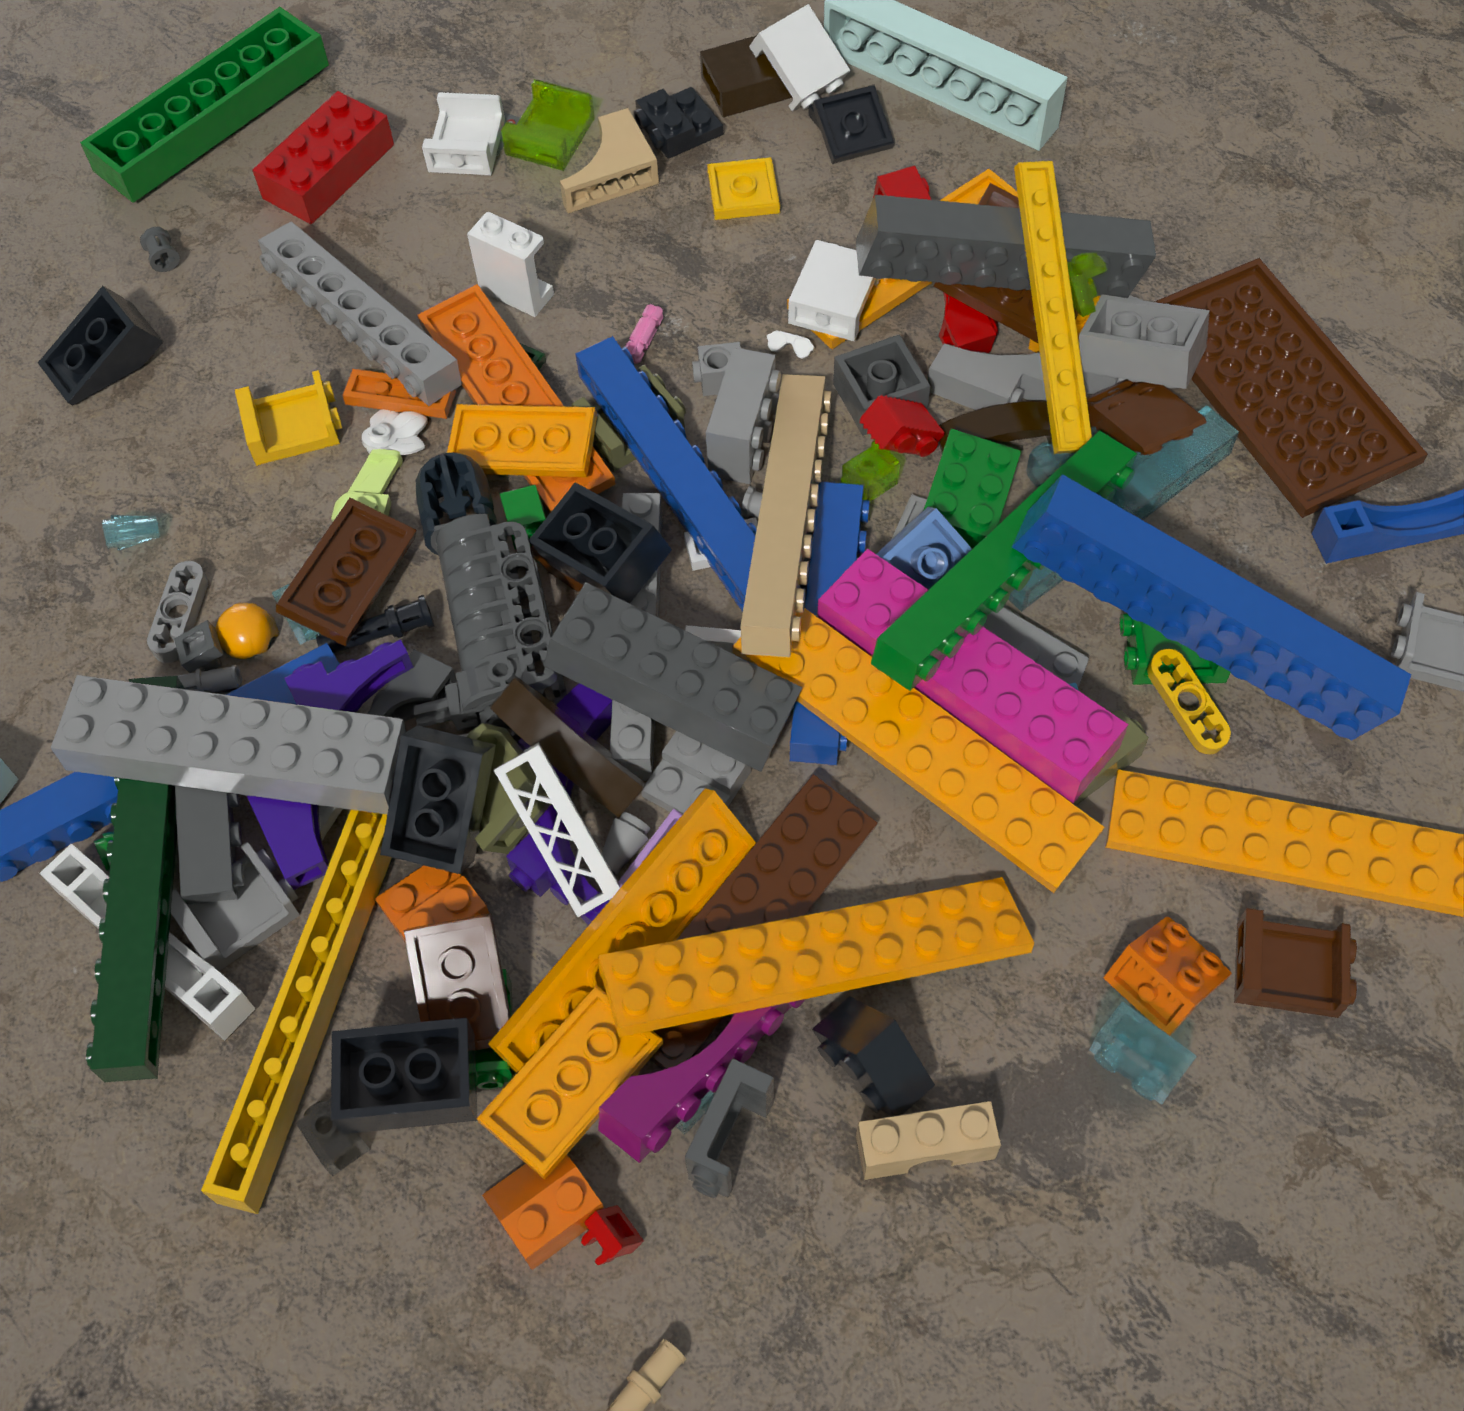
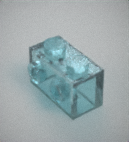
(1141, 1053)

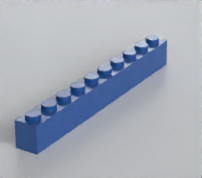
(671, 462)
(82, 801)

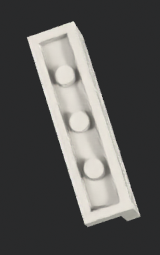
(573, 822)

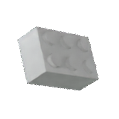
(1144, 341)
(743, 415)

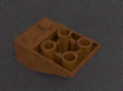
(1142, 415)

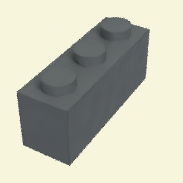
(208, 845)

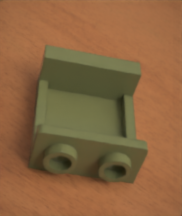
(607, 439)
(500, 822)

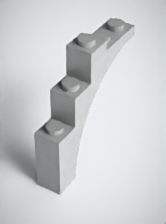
(992, 380)

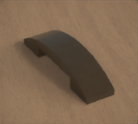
(1003, 422)

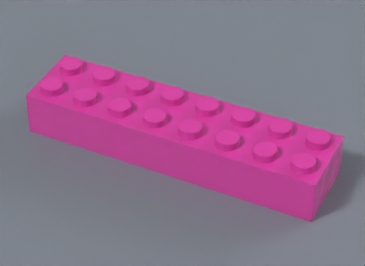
(986, 684)

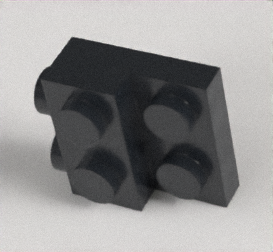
(676, 121)

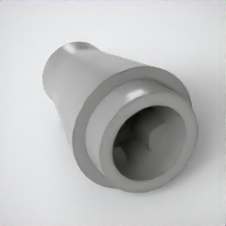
(624, 840)

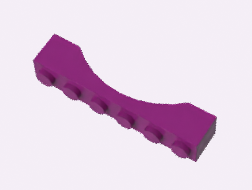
(651, 1105)

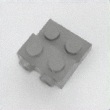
(688, 770)

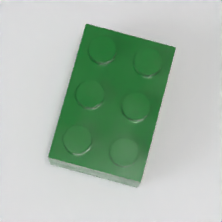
(972, 484)

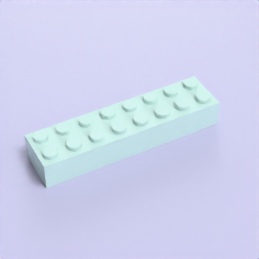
(948, 67)

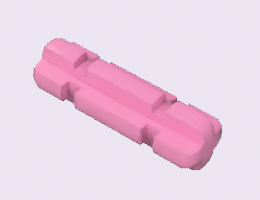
(644, 332)

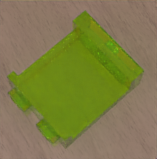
(550, 126)

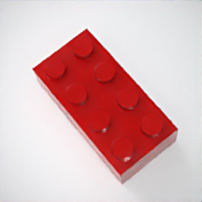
(323, 157)

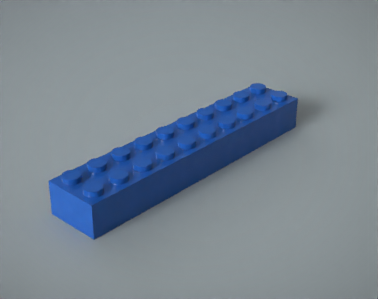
(1210, 610)

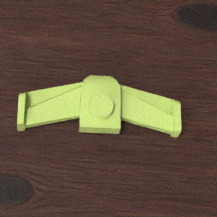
(373, 481)

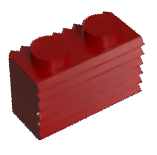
(902, 426)

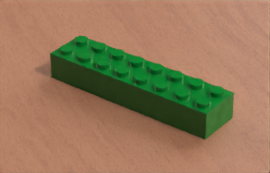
(205, 104)

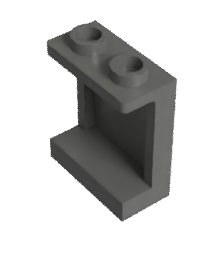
(739, 1089)

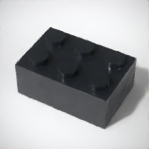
(600, 543)
(437, 799)
(403, 1076)

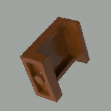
(1294, 966)

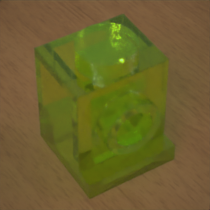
(874, 470)

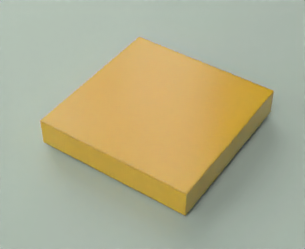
(743, 188)

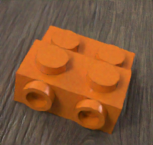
(429, 898)

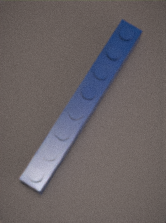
(834, 550)

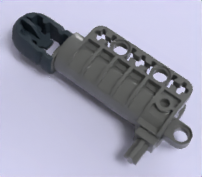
(482, 595)

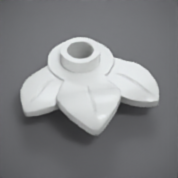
(395, 431)

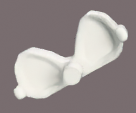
(801, 345)

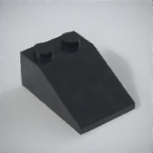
(99, 347)

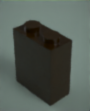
(739, 78)

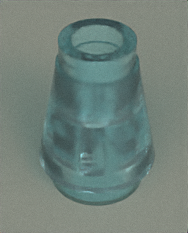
(129, 530)

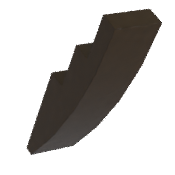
(567, 746)

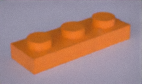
(381, 392)

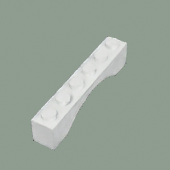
(187, 975)

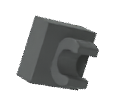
(199, 648)

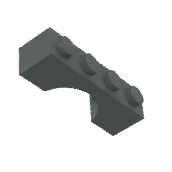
(414, 687)

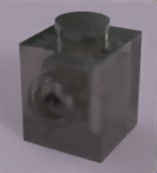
(327, 1142)

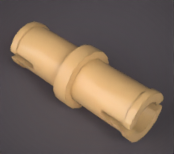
(650, 1378)

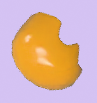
(245, 630)

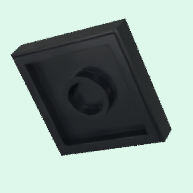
(853, 124)

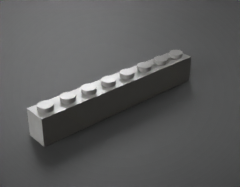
(631, 731)

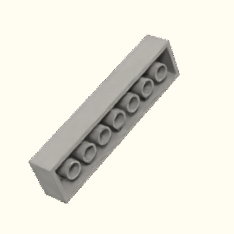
(229, 744)

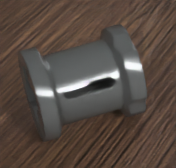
(169, 253)

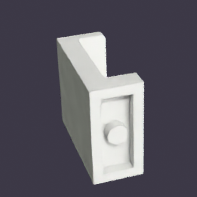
(802, 56)
(465, 134)
(506, 263)
(830, 292)

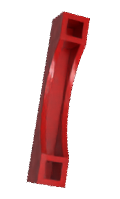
(961, 324)

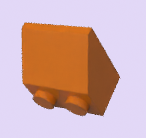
(543, 1213)

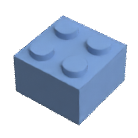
(926, 548)

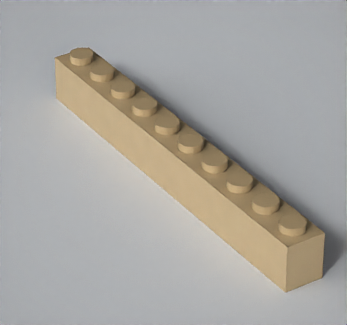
(785, 518)

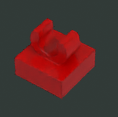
(612, 1232)

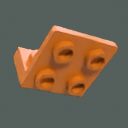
(1166, 974)

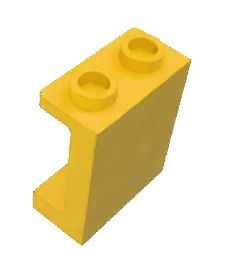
(289, 421)

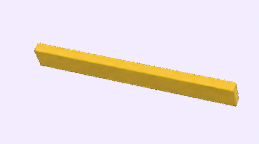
(1053, 306)

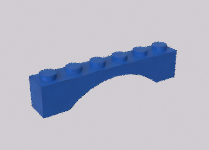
(1366, 528)

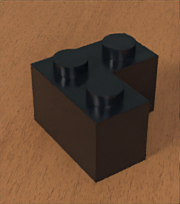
(875, 1054)

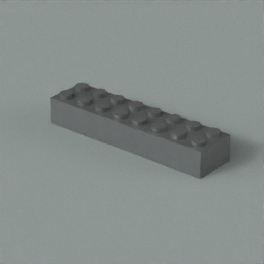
(987, 247)

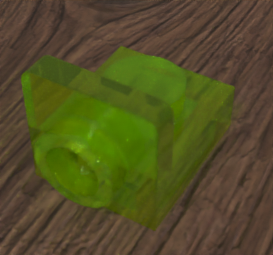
(1082, 286)

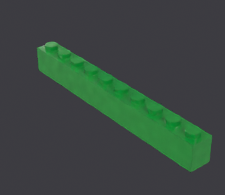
(987, 574)

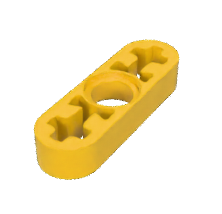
(1214, 718)

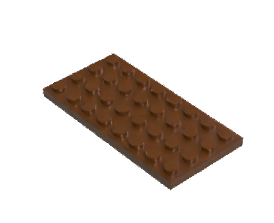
(1292, 392)

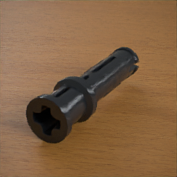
(393, 622)

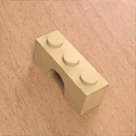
(954, 1134)

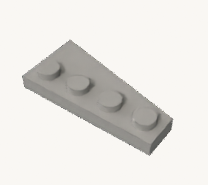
(1038, 645)

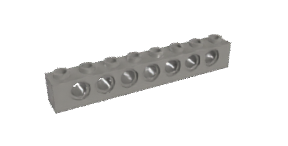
(360, 313)

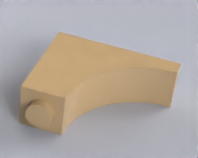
(617, 169)

